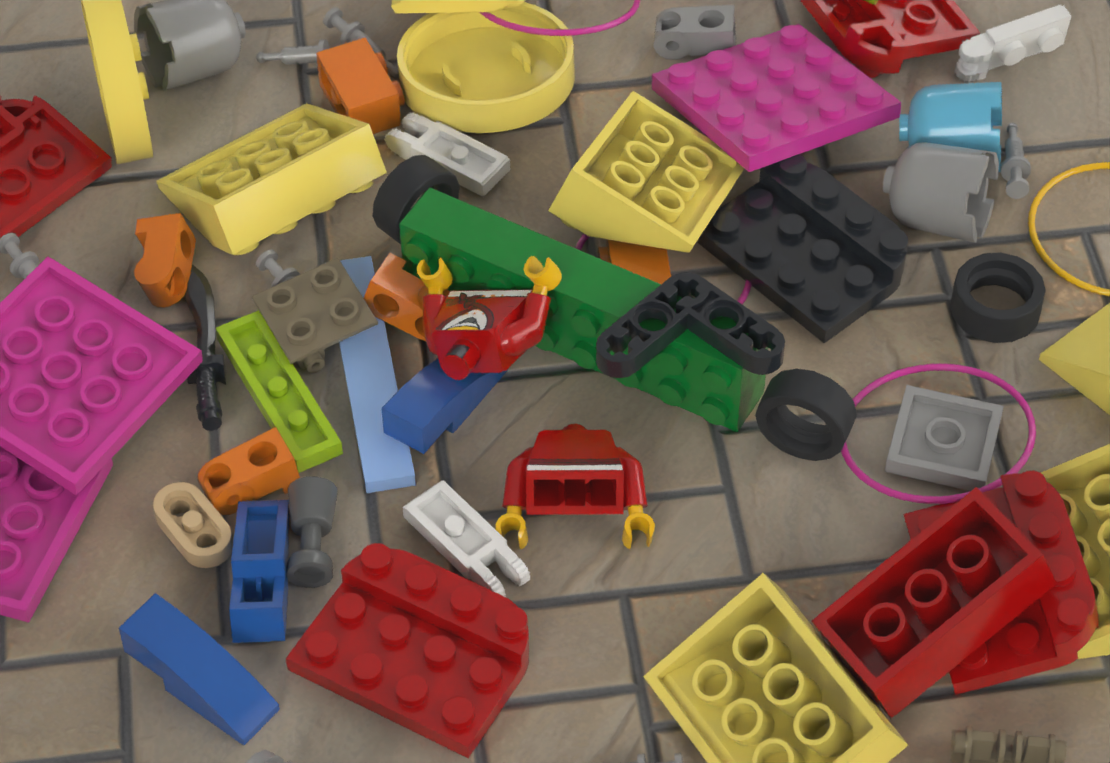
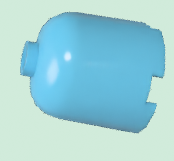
(955, 116)

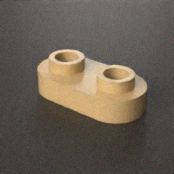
(196, 528)

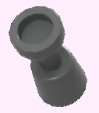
(312, 515)

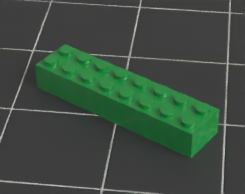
(591, 296)

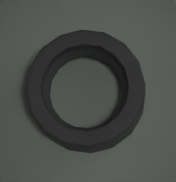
(405, 186)
(1003, 271)
(812, 393)

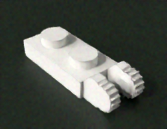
(1012, 42)
(469, 160)
(464, 537)

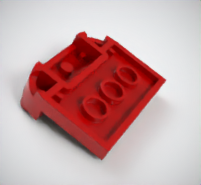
(892, 30)
(41, 162)
(1055, 624)
(417, 646)

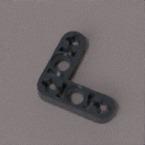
(696, 317)

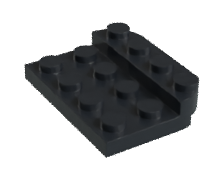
(809, 246)

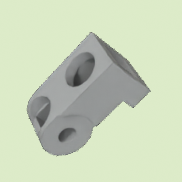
(694, 31)

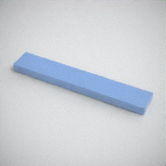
(370, 386)

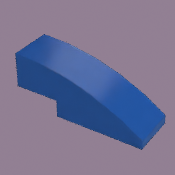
(433, 404)
(260, 571)
(197, 669)

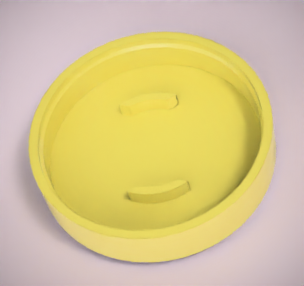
(485, 74)
(119, 83)

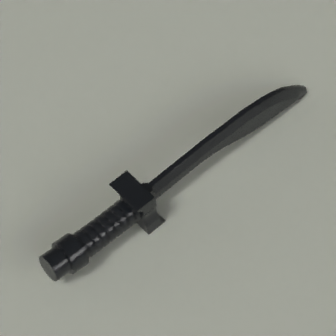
(212, 369)

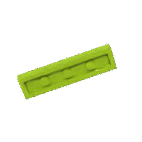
(279, 390)

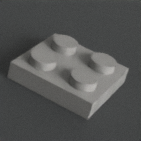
(944, 438)

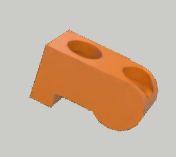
(166, 258)
(398, 296)
(248, 472)

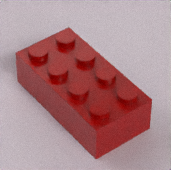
(935, 601)

